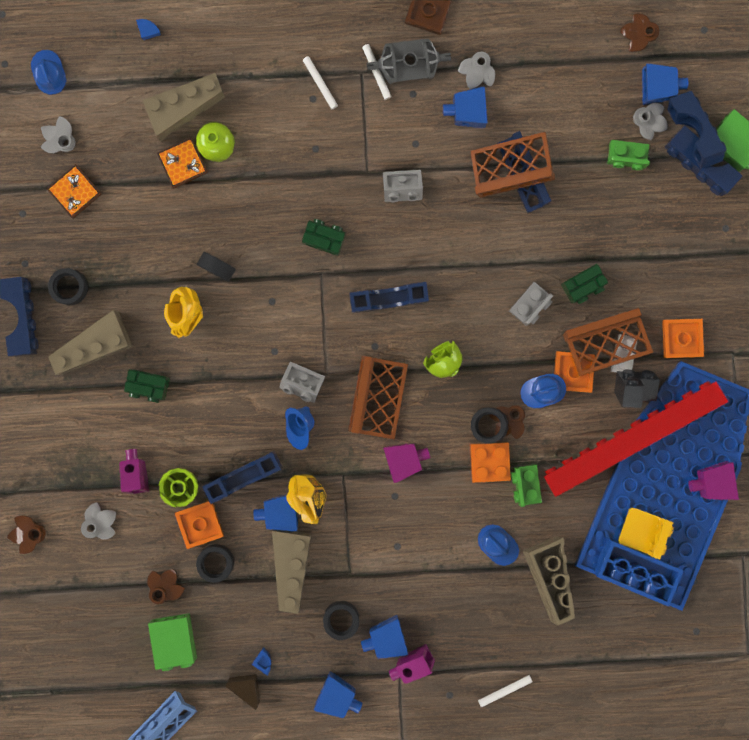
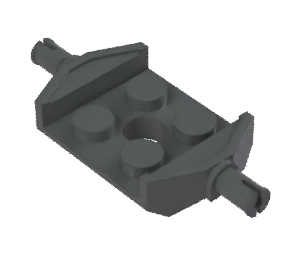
(395, 67)

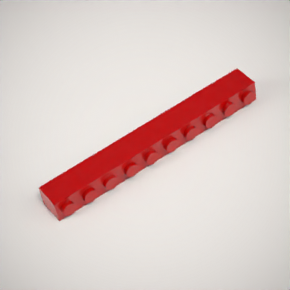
(636, 438)

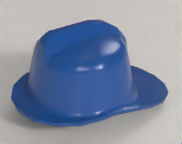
(48, 72)
(543, 391)
(298, 425)
(498, 545)

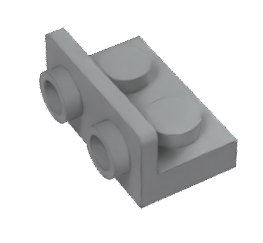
(402, 186)
(530, 304)
(301, 382)

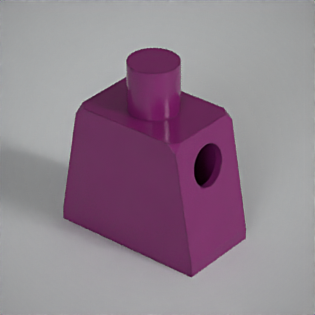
(404, 460)
(134, 481)
(716, 482)
(414, 665)

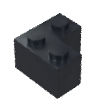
(635, 387)

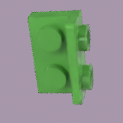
(628, 154)
(527, 485)

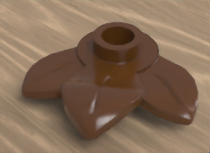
(637, 32)
(515, 426)
(24, 534)
(166, 584)

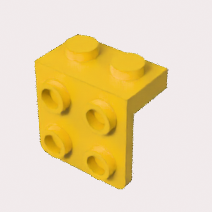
(645, 532)

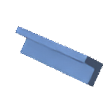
(165, 715)

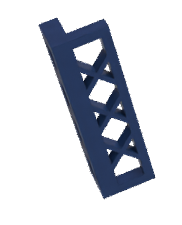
(539, 189)

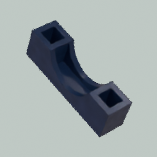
(686, 110)
(720, 178)
(389, 298)
(22, 339)
(242, 477)

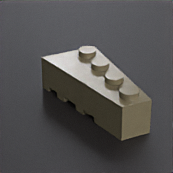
(182, 104)
(95, 343)
(290, 559)
(549, 570)

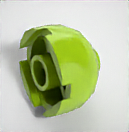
(215, 142)
(445, 360)
(178, 487)

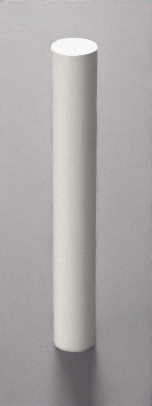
(377, 73)
(320, 83)
(505, 691)

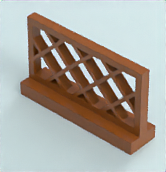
(511, 181)
(606, 325)
(361, 397)

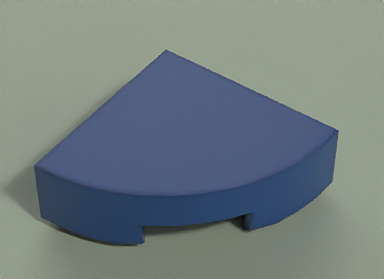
(147, 29)
(263, 661)

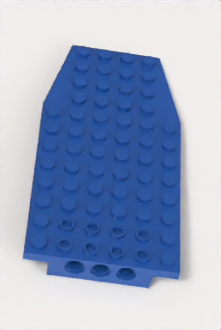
(659, 484)

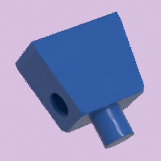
(661, 83)
(468, 108)
(277, 514)
(386, 639)
(337, 697)

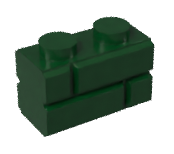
(324, 237)
(585, 283)
(146, 384)

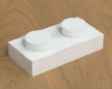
(622, 352)

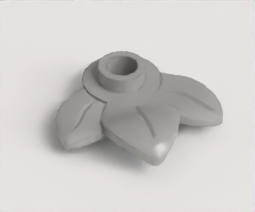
(477, 73)
(653, 120)
(57, 135)
(100, 520)

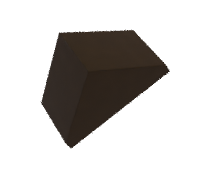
(245, 688)

